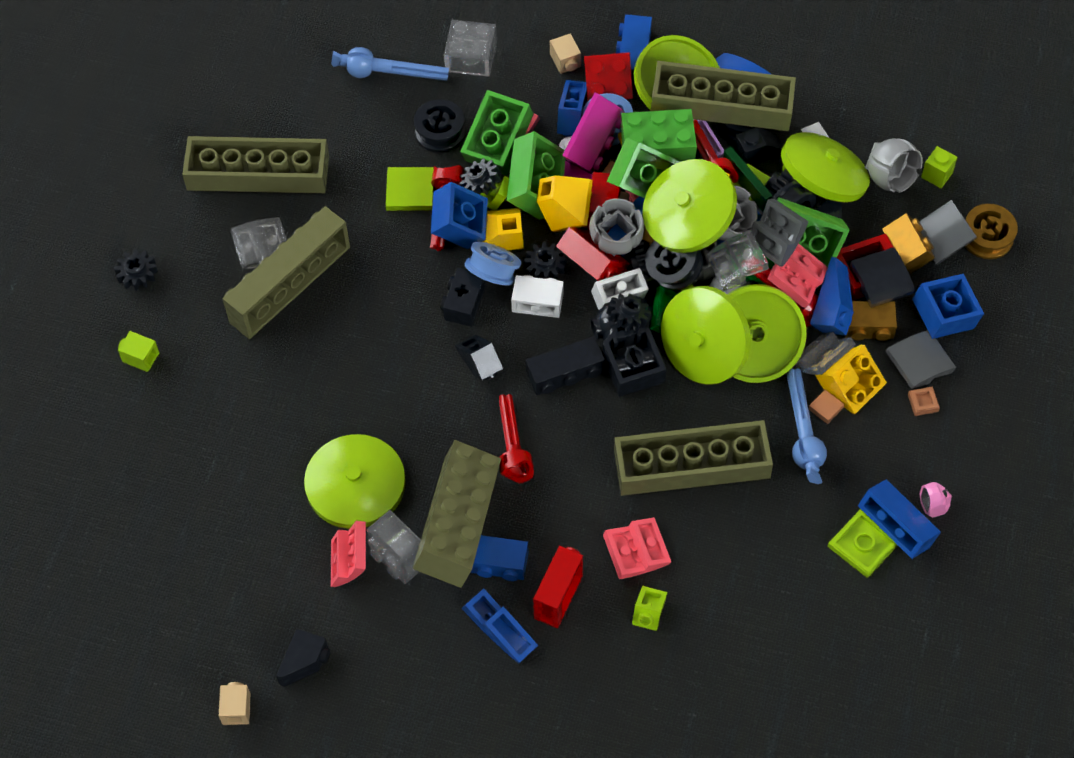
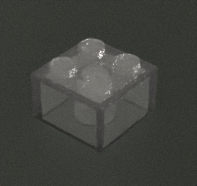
(470, 47)
(394, 546)

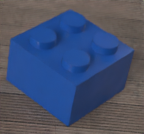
(459, 215)
(947, 306)

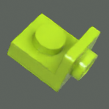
(497, 195)
(649, 608)

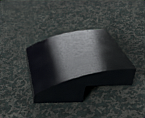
(882, 277)

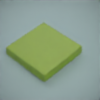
(409, 188)
(862, 544)

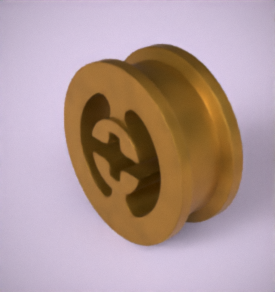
(994, 221)

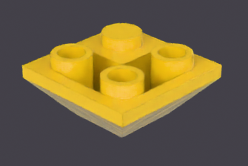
(564, 201)
(505, 228)
(853, 379)

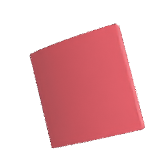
(799, 276)
(636, 548)
(348, 554)

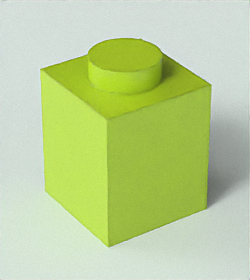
(939, 167)
(138, 351)

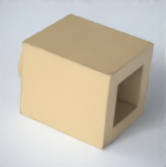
(565, 53)
(234, 704)

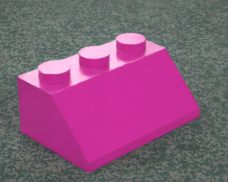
(594, 134)

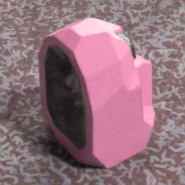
(935, 499)

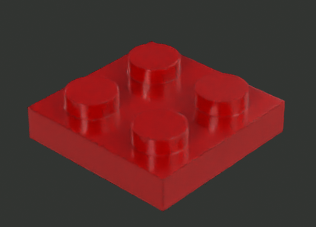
(609, 75)

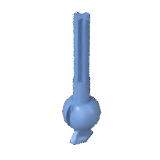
(361, 63)
(809, 450)

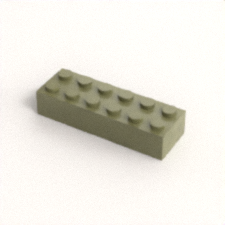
(725, 95)
(256, 164)
(286, 272)
(693, 457)
(457, 514)

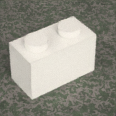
(625, 283)
(537, 296)

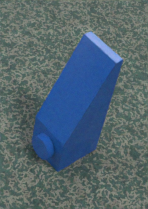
(571, 107)
(834, 304)

